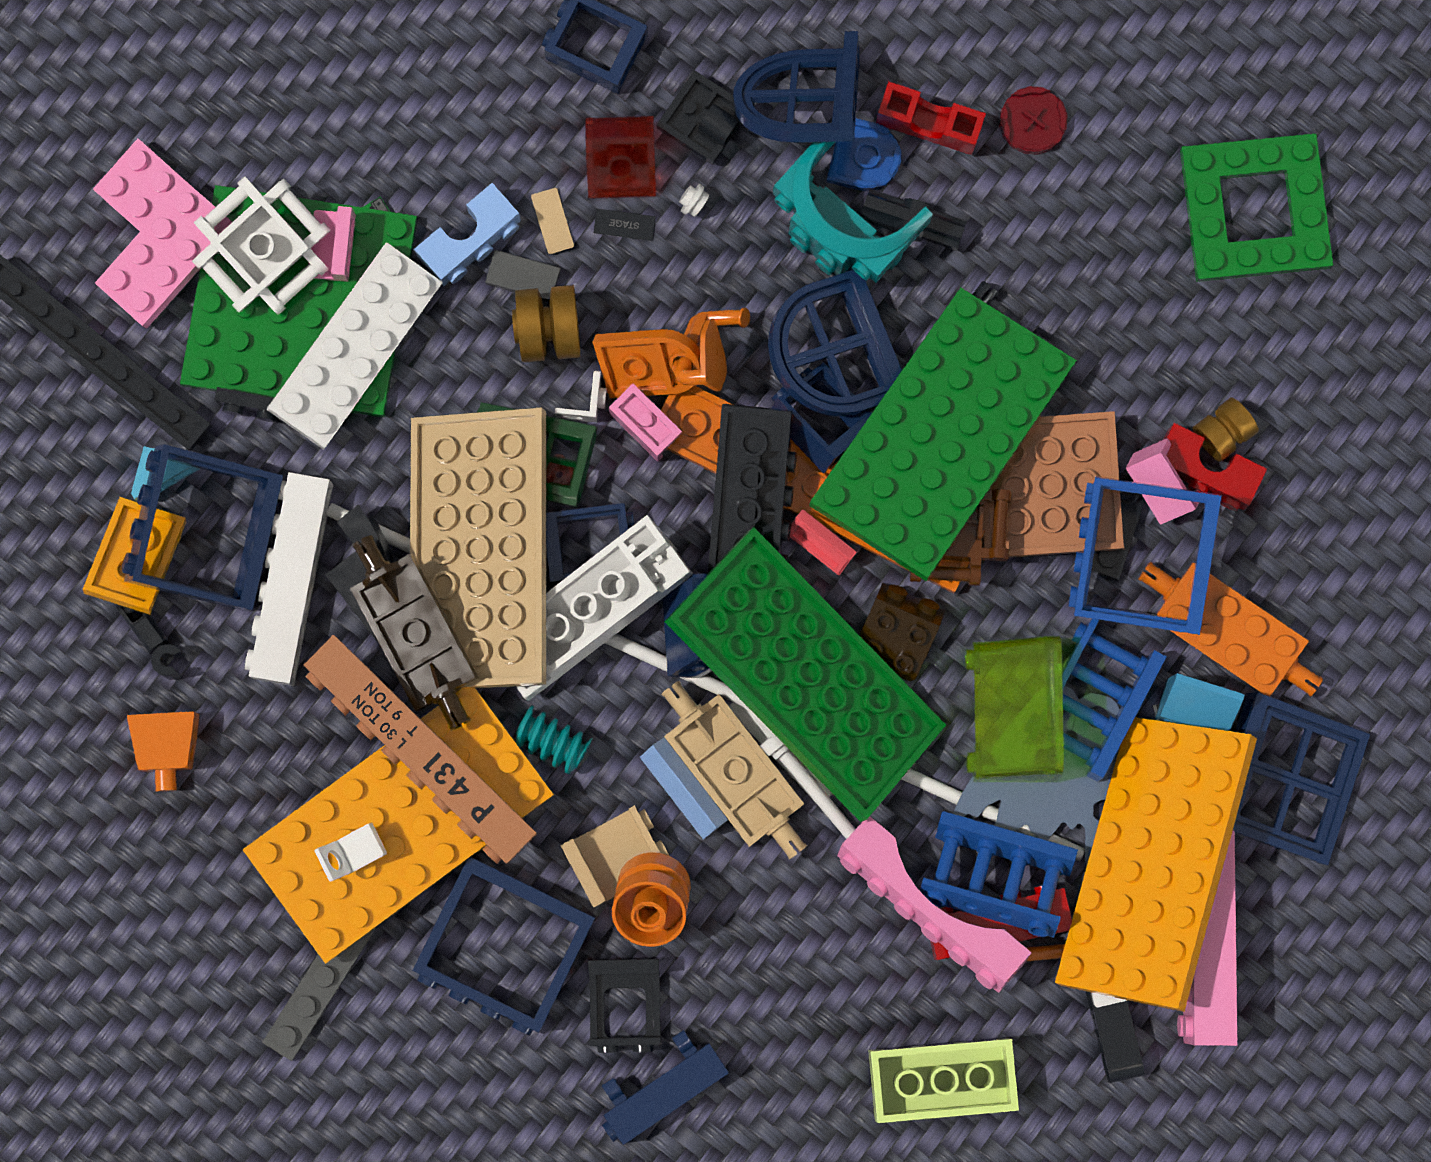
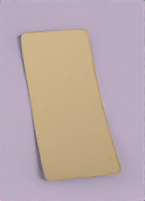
(552, 220)

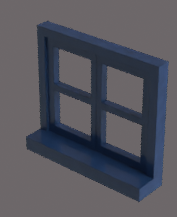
(1254, 720)

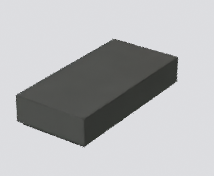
(519, 273)

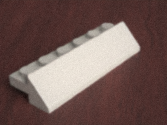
(607, 596)

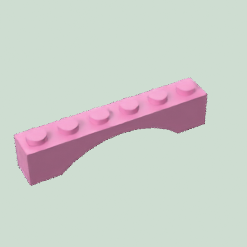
(986, 951)

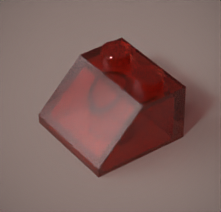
(620, 157)

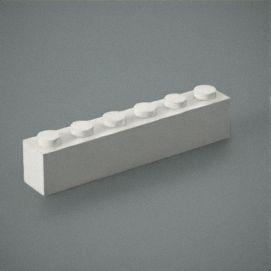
(290, 579)

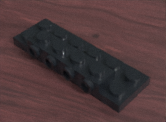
(752, 478)

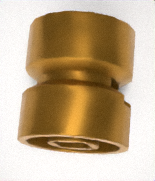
(1231, 425)

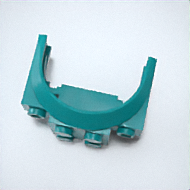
(833, 229)

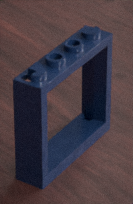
(256, 538)
(490, 1005)

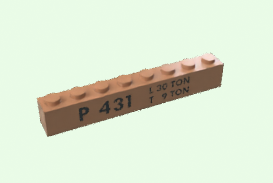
(420, 749)

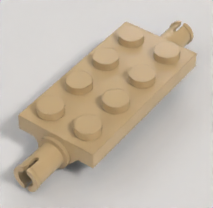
(734, 770)

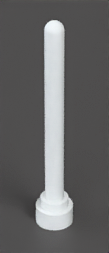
(777, 749)

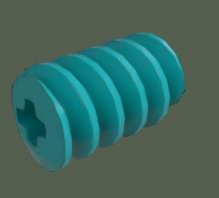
(551, 741)

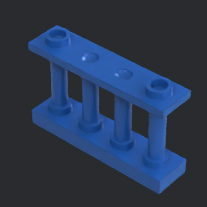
(1128, 698)
(1008, 844)

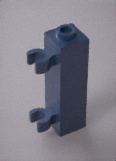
(663, 1094)

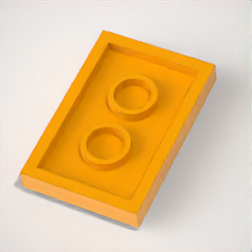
(106, 574)

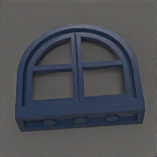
(844, 94)
(870, 336)

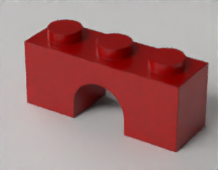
(911, 114)
(1234, 484)

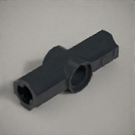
(896, 213)

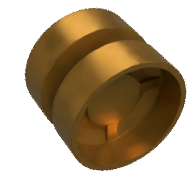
(538, 324)

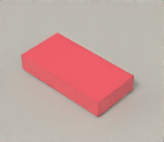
(821, 542)

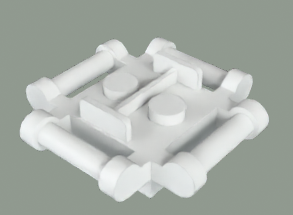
(261, 245)

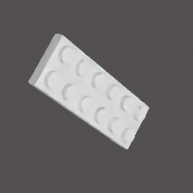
(354, 346)

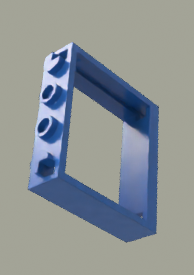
(1084, 559)

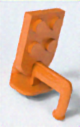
(666, 359)

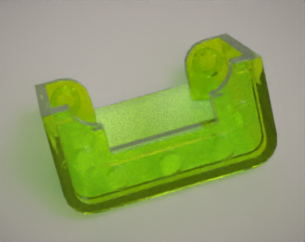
(1017, 710)

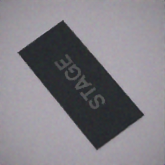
(624, 224)

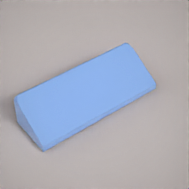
(683, 788)

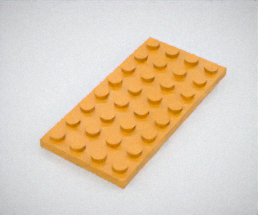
(416, 833)
(1156, 862)

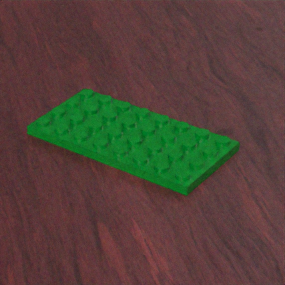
(942, 434)
(806, 674)

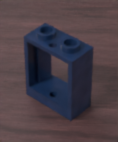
(625, 59)
(804, 436)
(553, 519)

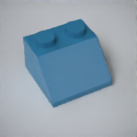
(1198, 703)

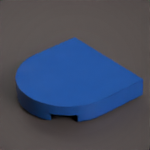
(868, 160)

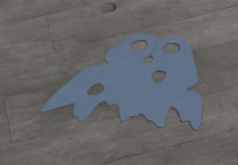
(1049, 804)

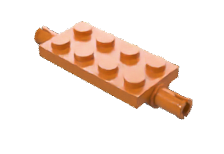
(1236, 632)

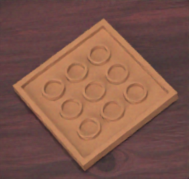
(1050, 485)

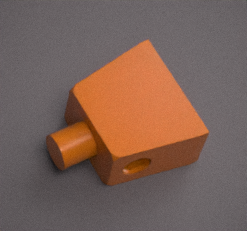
(164, 744)

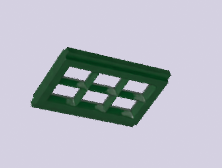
(570, 431)

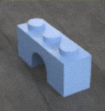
(450, 257)

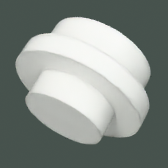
(693, 200)

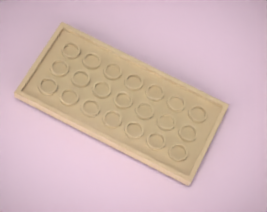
(484, 535)

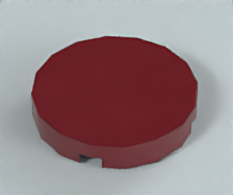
(1033, 120)

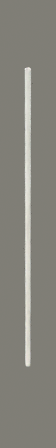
(718, 687)

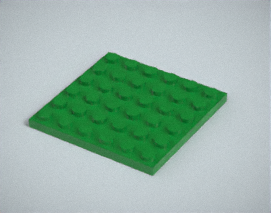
(262, 349)

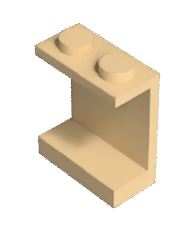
(605, 850)

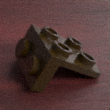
(902, 629)

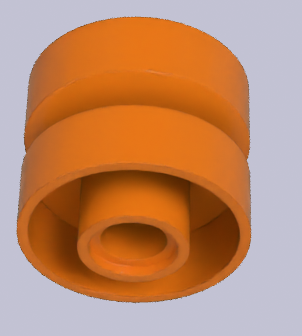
(651, 899)

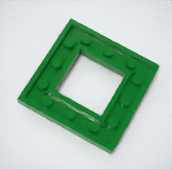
(1310, 240)

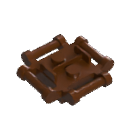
(969, 542)

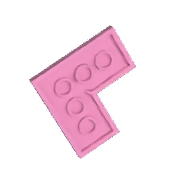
(162, 253)

